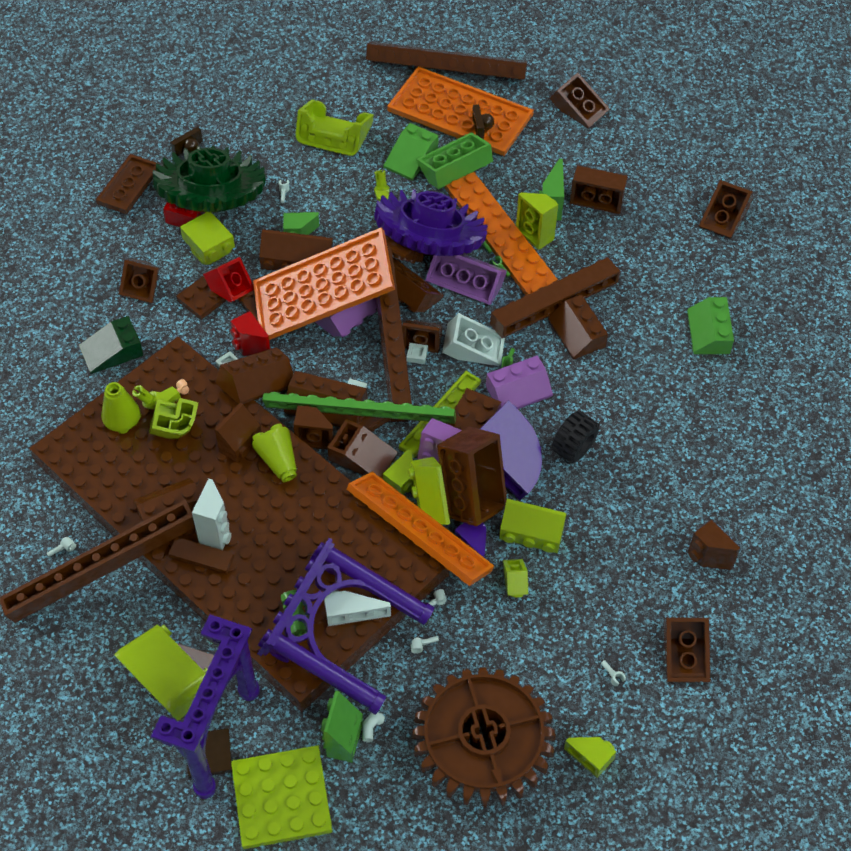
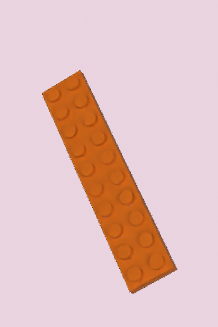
(502, 234)

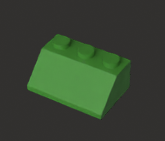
(711, 326)

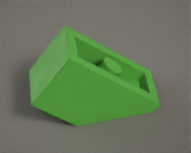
(301, 222)

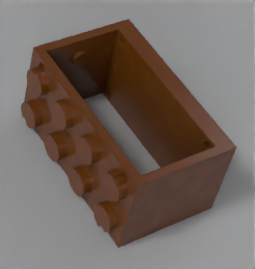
(473, 475)

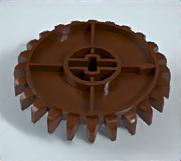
(496, 707)

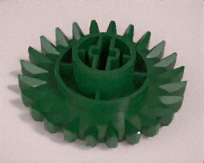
(209, 180)

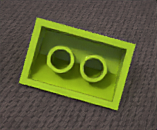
(537, 218)
(429, 488)
(532, 526)

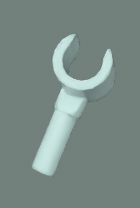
(283, 188)
(66, 543)
(440, 598)
(417, 643)
(613, 674)

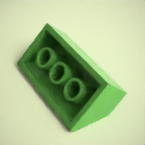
(455, 160)

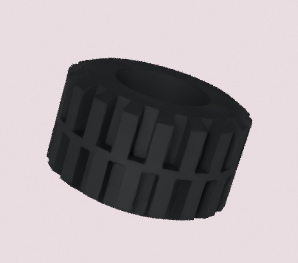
(575, 436)

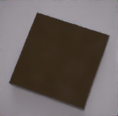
(218, 752)

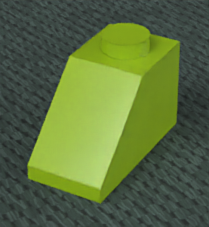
(398, 475)
(515, 578)
(591, 752)

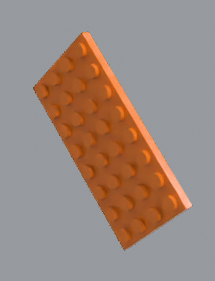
(448, 108)
(324, 284)

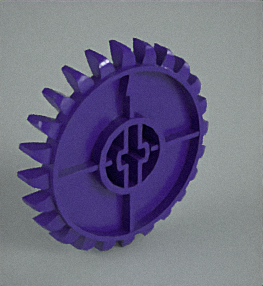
(430, 223)

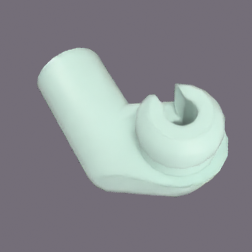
(368, 725)

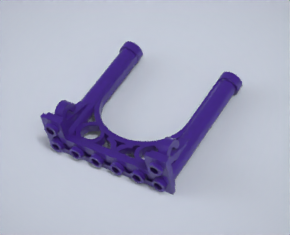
(285, 647)
(191, 734)

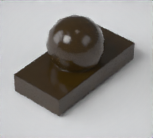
(481, 122)
(189, 140)

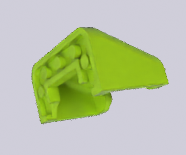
(330, 133)
(163, 669)

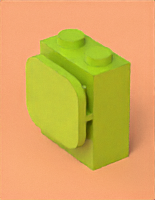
(207, 238)

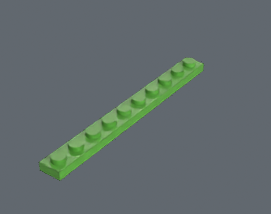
(361, 408)

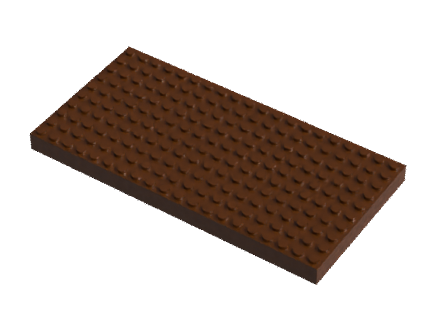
(269, 520)

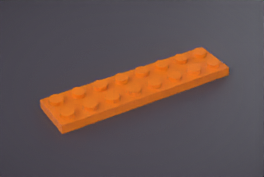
(420, 528)

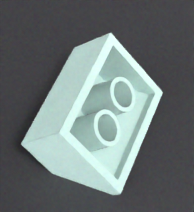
(211, 518)

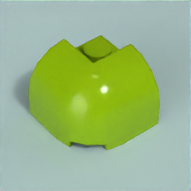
(173, 419)

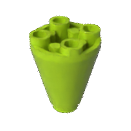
(119, 409)
(276, 451)

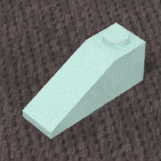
(350, 607)

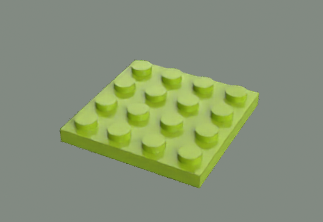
(281, 797)

